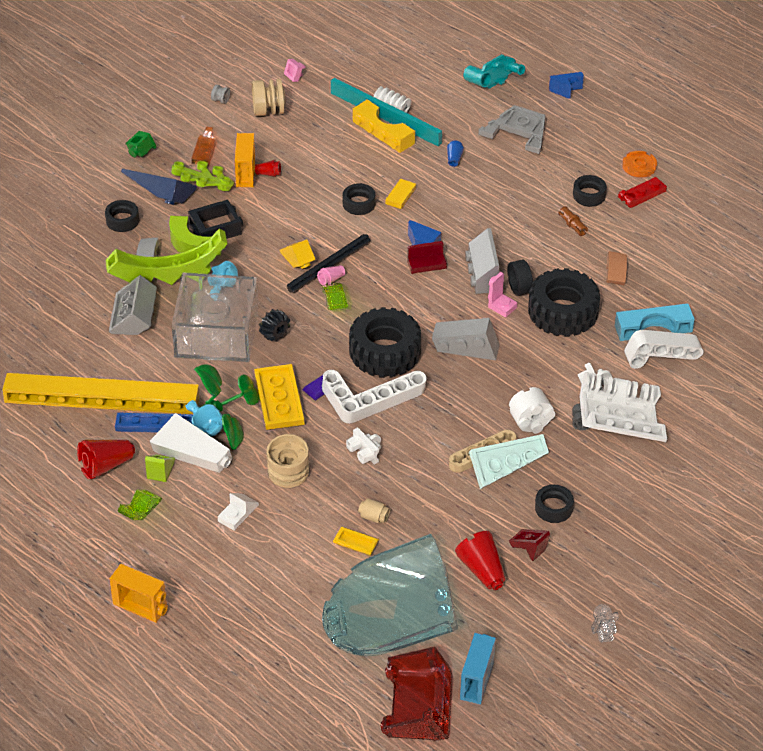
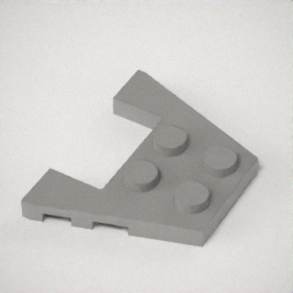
(520, 122)

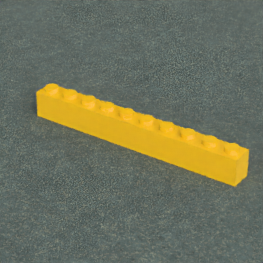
(99, 393)

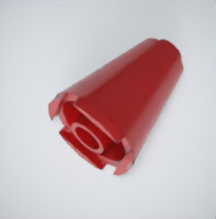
(103, 455)
(482, 559)

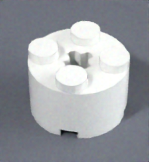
(531, 410)

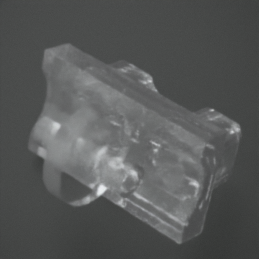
(604, 623)

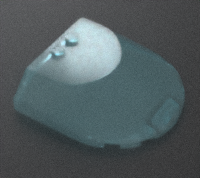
(391, 601)

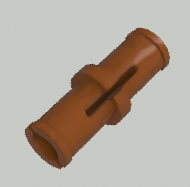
(573, 221)

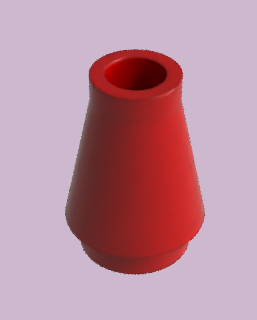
(269, 168)

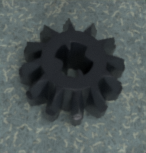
(274, 325)

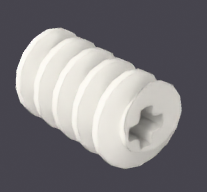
(393, 99)

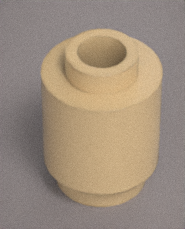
(374, 511)

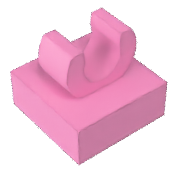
(294, 70)

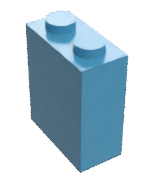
(477, 668)

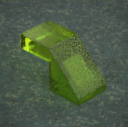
(334, 296)
(140, 506)

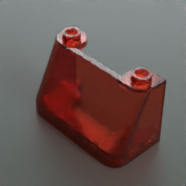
(419, 696)

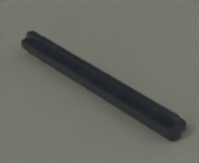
(331, 261)

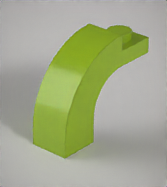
(181, 237)

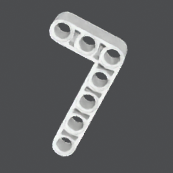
(357, 407)

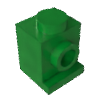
(140, 144)

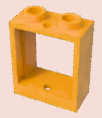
(245, 160)
(131, 590)

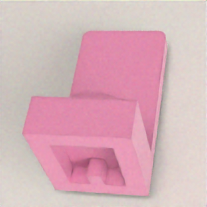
(498, 301)

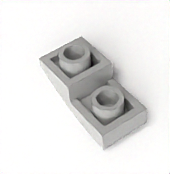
(148, 247)

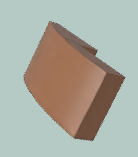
(616, 268)

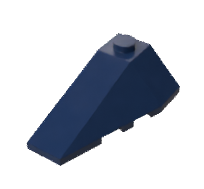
(162, 187)

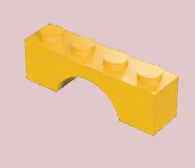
(395, 135)

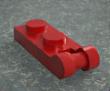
(642, 192)

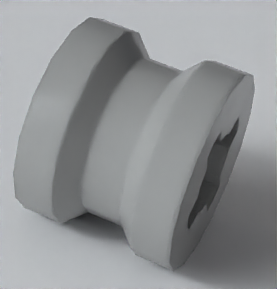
(220, 94)

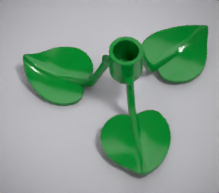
(212, 382)

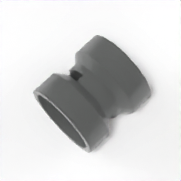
(577, 418)

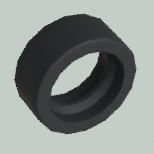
(588, 199)
(122, 206)
(359, 208)
(519, 277)
(554, 515)

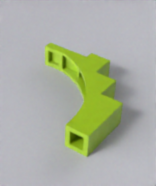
(166, 268)

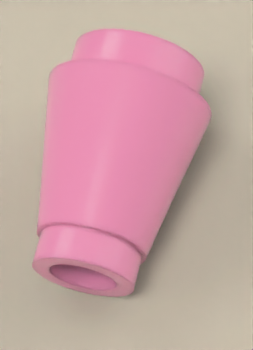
(330, 274)

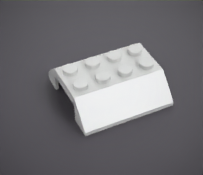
(619, 409)

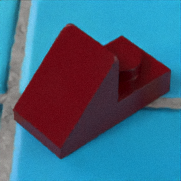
(532, 540)

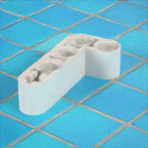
(661, 344)

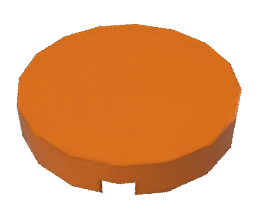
(639, 164)

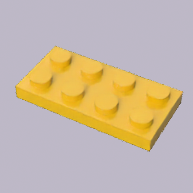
(279, 396)

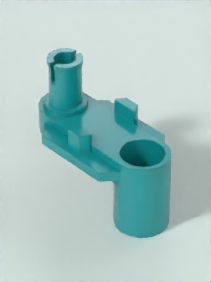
(493, 72)

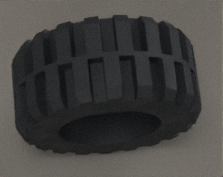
(562, 318)
(385, 325)

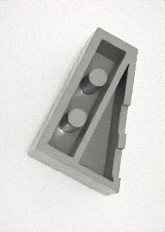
(467, 338)

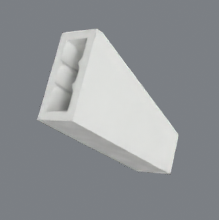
(190, 444)

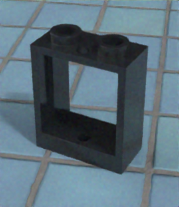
(212, 211)

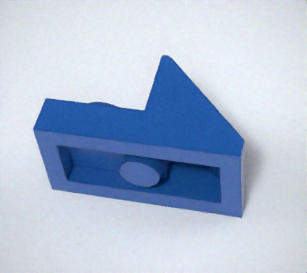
(564, 83)

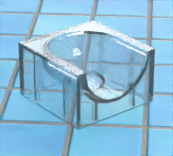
(215, 317)

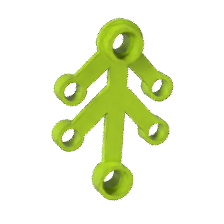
(204, 177)

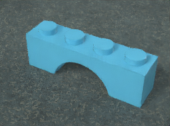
(674, 318)

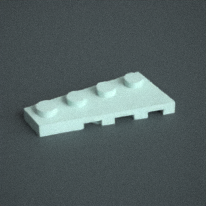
(504, 458)

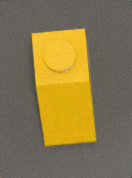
(298, 254)

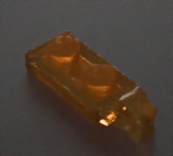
(204, 147)

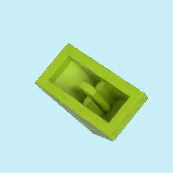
(158, 467)

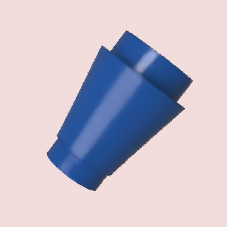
(454, 152)

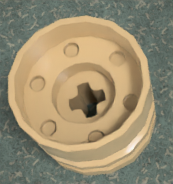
(268, 97)
(288, 460)

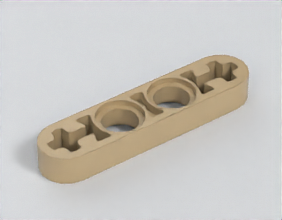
(466, 463)

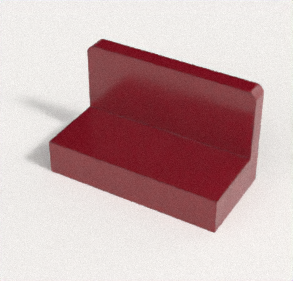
(426, 257)

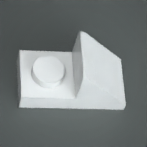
(237, 511)

